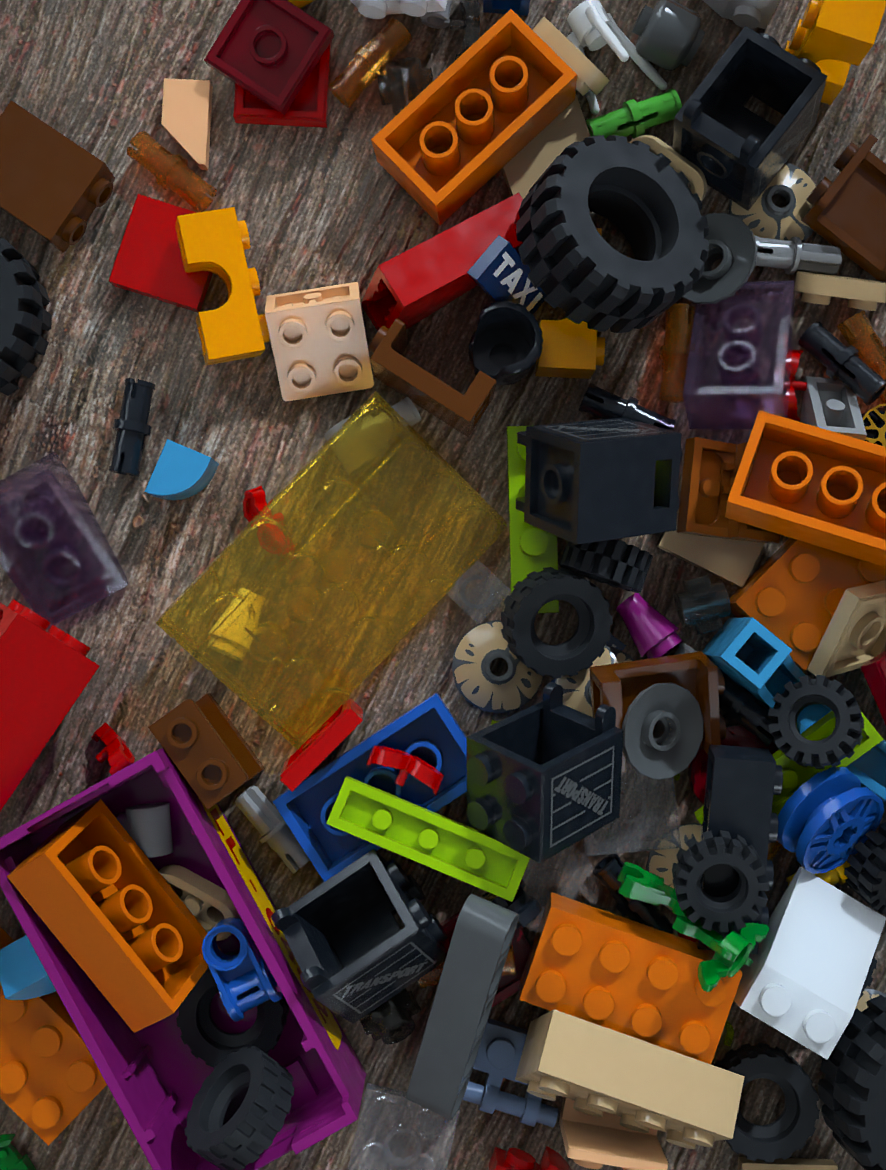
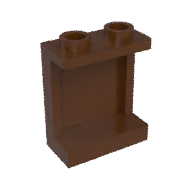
(48, 178)
(853, 208)
(423, 388)
(622, 682)
(206, 748)

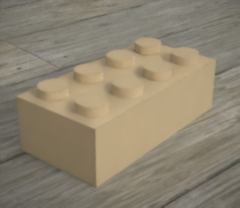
(629, 1079)

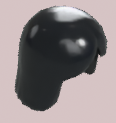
(505, 342)

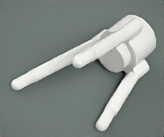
(597, 28)

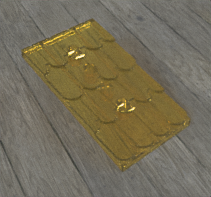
(333, 571)

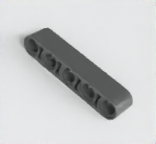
(462, 1005)

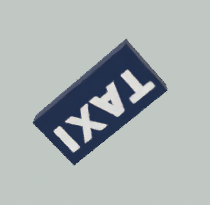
(505, 277)

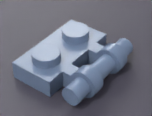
(500, 1058)

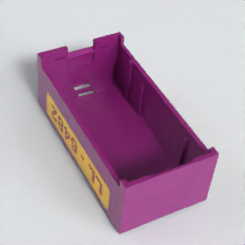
(153, 1069)

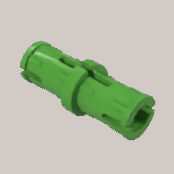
(637, 116)

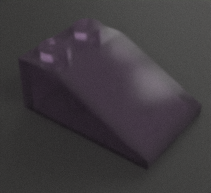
(740, 357)
(54, 542)

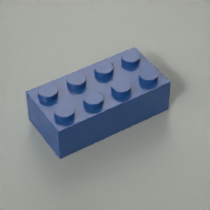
(423, 732)

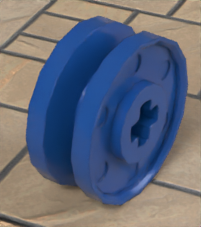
(828, 819)

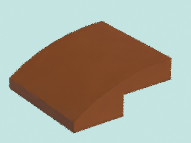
(705, 488)

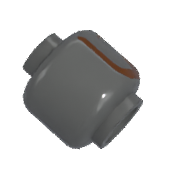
(668, 34)

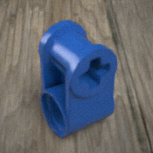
(240, 971)

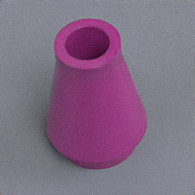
(649, 629)

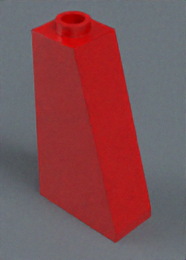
(437, 269)

